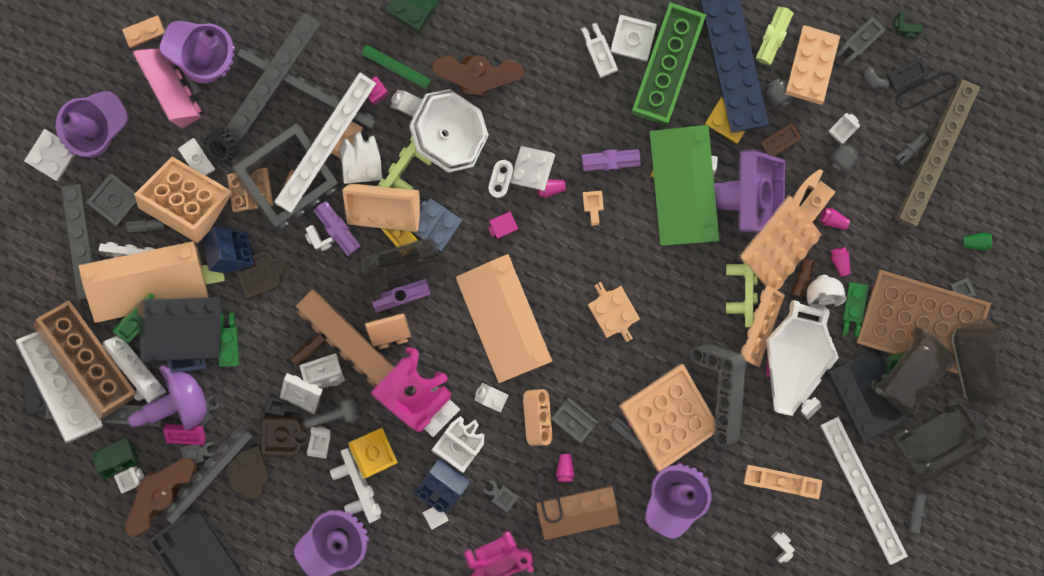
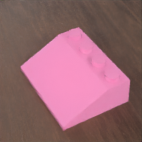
(168, 87)

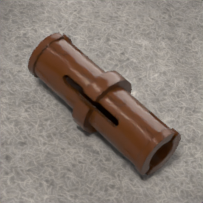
(803, 277)
(308, 350)

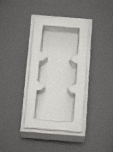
(196, 157)

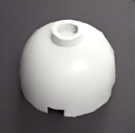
(825, 291)

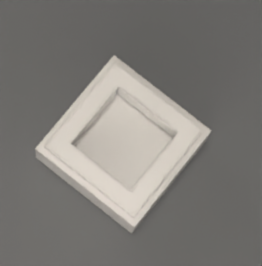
(435, 518)

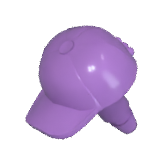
(198, 49)
(94, 117)
(184, 397)
(677, 506)
(319, 547)

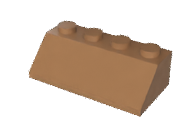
(580, 512)

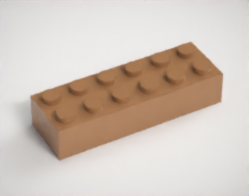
(345, 337)
(84, 359)

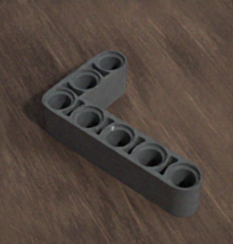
(730, 389)

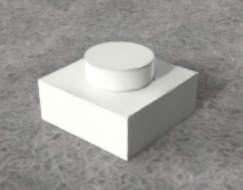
(810, 407)

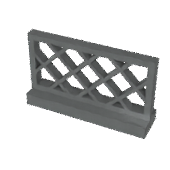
(349, 410)

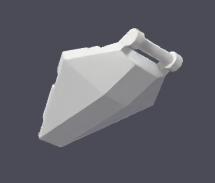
(799, 357)

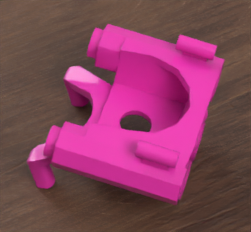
(423, 404)
(500, 558)

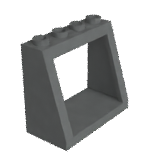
(265, 154)

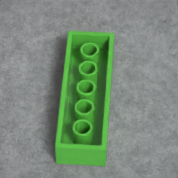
(668, 64)

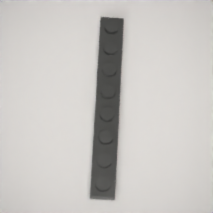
(273, 76)
(301, 85)

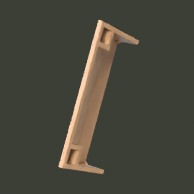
(122, 282)
(503, 318)

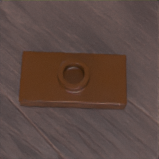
(780, 140)

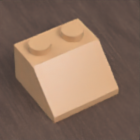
(388, 331)

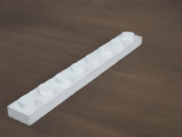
(325, 142)
(863, 490)

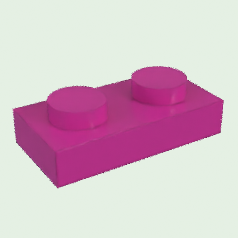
(177, 435)

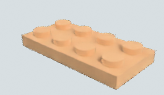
(812, 65)
(763, 325)

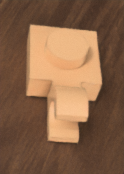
(593, 203)

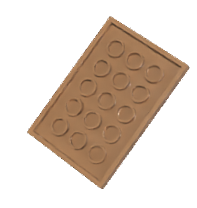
(903, 303)

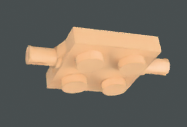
(613, 312)

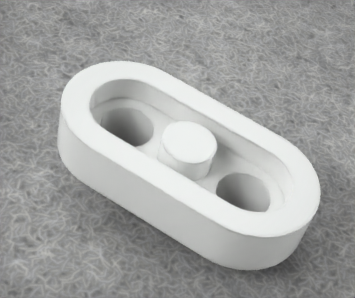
(500, 179)

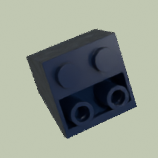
(227, 250)
(442, 487)

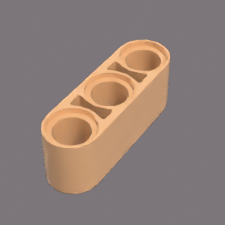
(537, 417)

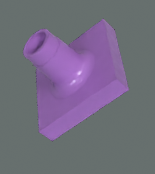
(756, 193)

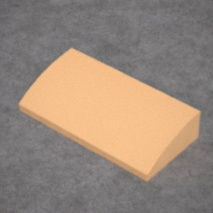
(382, 207)

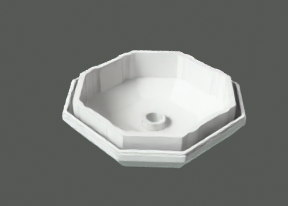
(460, 123)

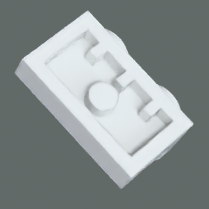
(323, 372)

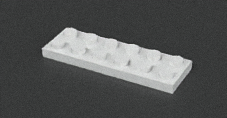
(63, 399)

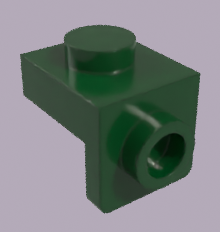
(909, 30)

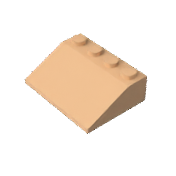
(183, 199)

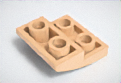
(240, 199)

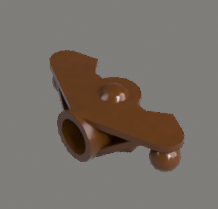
(476, 74)
(156, 494)

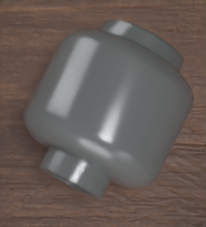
(776, 93)
(844, 158)

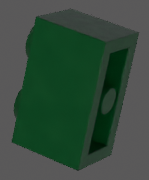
(115, 458)

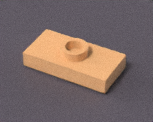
(817, 200)

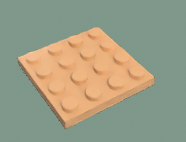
(781, 244)
(669, 417)

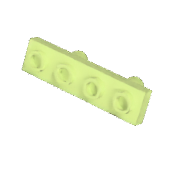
(394, 178)
(751, 298)

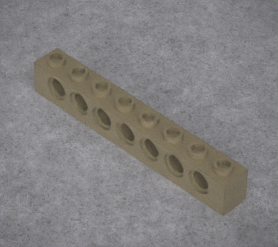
(937, 153)

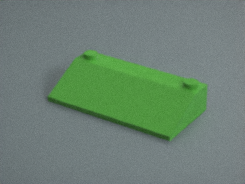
(684, 185)

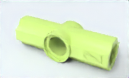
(774, 35)

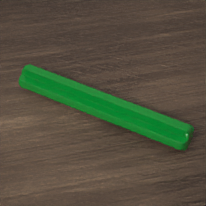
(396, 67)

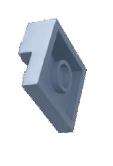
(436, 223)

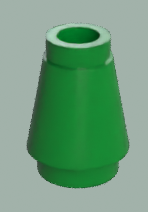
(978, 241)

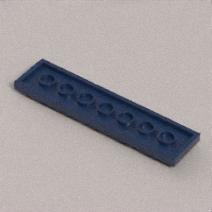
(734, 65)

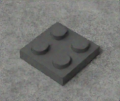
(113, 199)

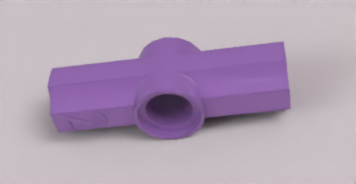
(611, 160)
(337, 228)
(413, 291)

